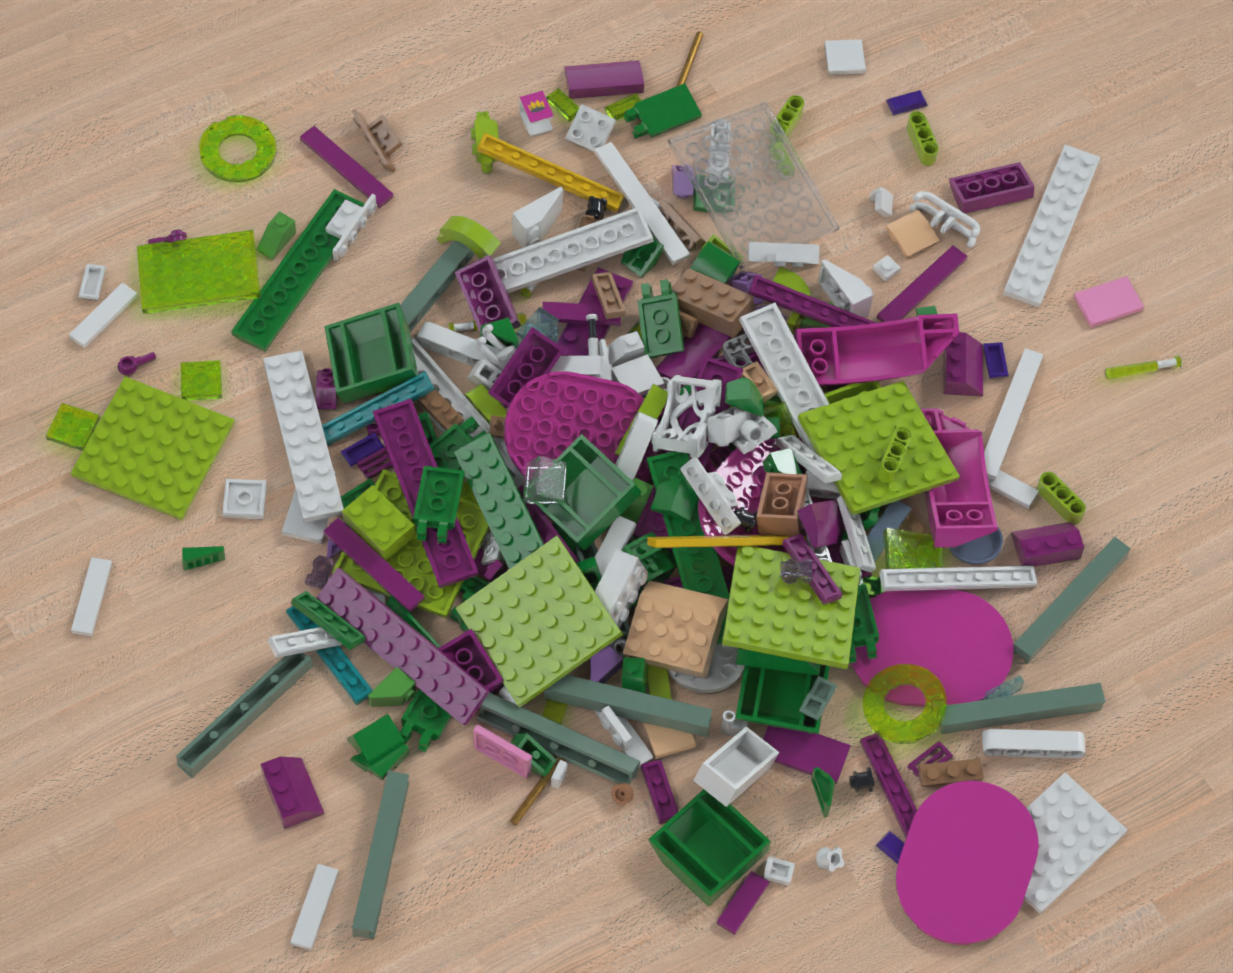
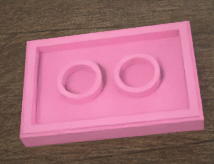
(1108, 301)
(502, 751)

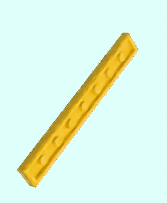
(548, 171)
(713, 541)

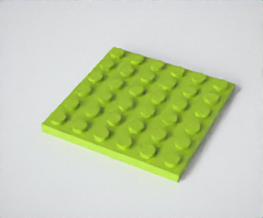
(856, 437)
(153, 448)
(412, 559)
(787, 617)
(539, 621)

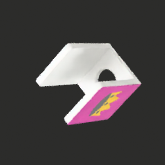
(535, 113)

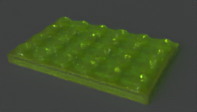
(198, 271)

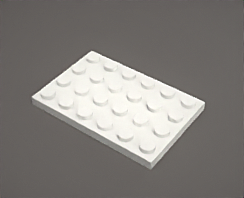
(1071, 838)

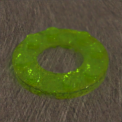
(241, 126)
(904, 731)

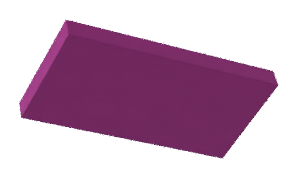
(807, 751)

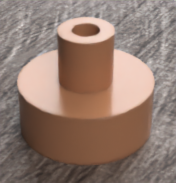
(622, 793)

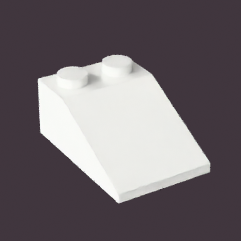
(535, 219)
(845, 289)

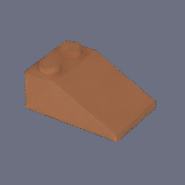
(779, 504)

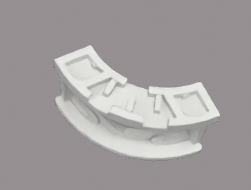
(687, 441)

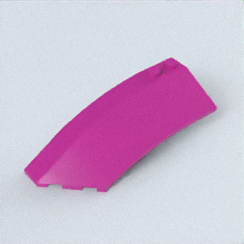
(876, 349)
(964, 507)

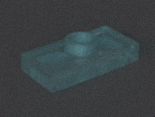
(1005, 689)

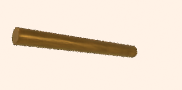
(690, 58)
(534, 794)

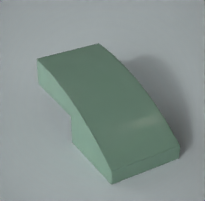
(818, 698)

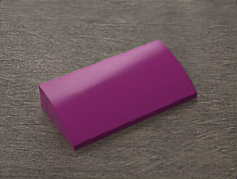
(604, 79)
(991, 187)
(486, 293)
(531, 359)
(688, 364)
(823, 523)

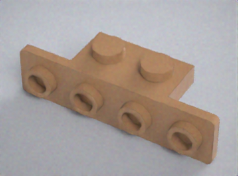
(381, 136)

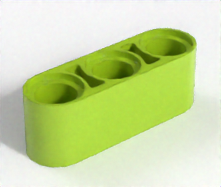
(791, 114)
(922, 138)
(485, 403)
(894, 454)
(1059, 489)

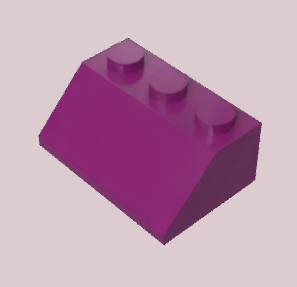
(963, 366)
(1048, 544)
(472, 657)
(291, 790)

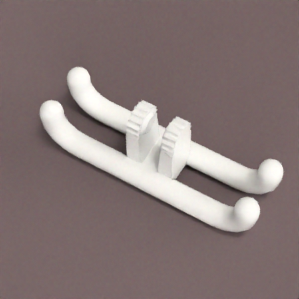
(947, 216)
(504, 354)

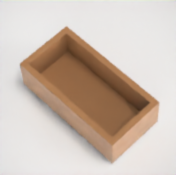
(712, 302)

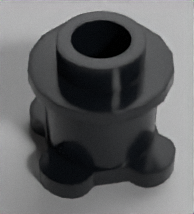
(596, 207)
(746, 518)
(862, 780)

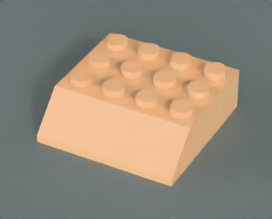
(676, 628)

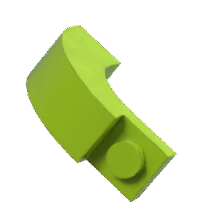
(469, 233)
(792, 280)

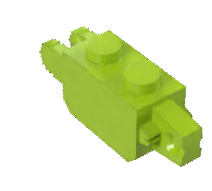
(483, 125)

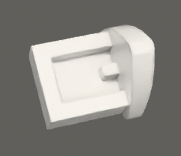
(883, 201)
(778, 871)

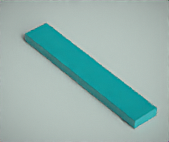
(363, 414)
(335, 661)

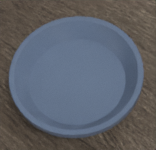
(979, 550)

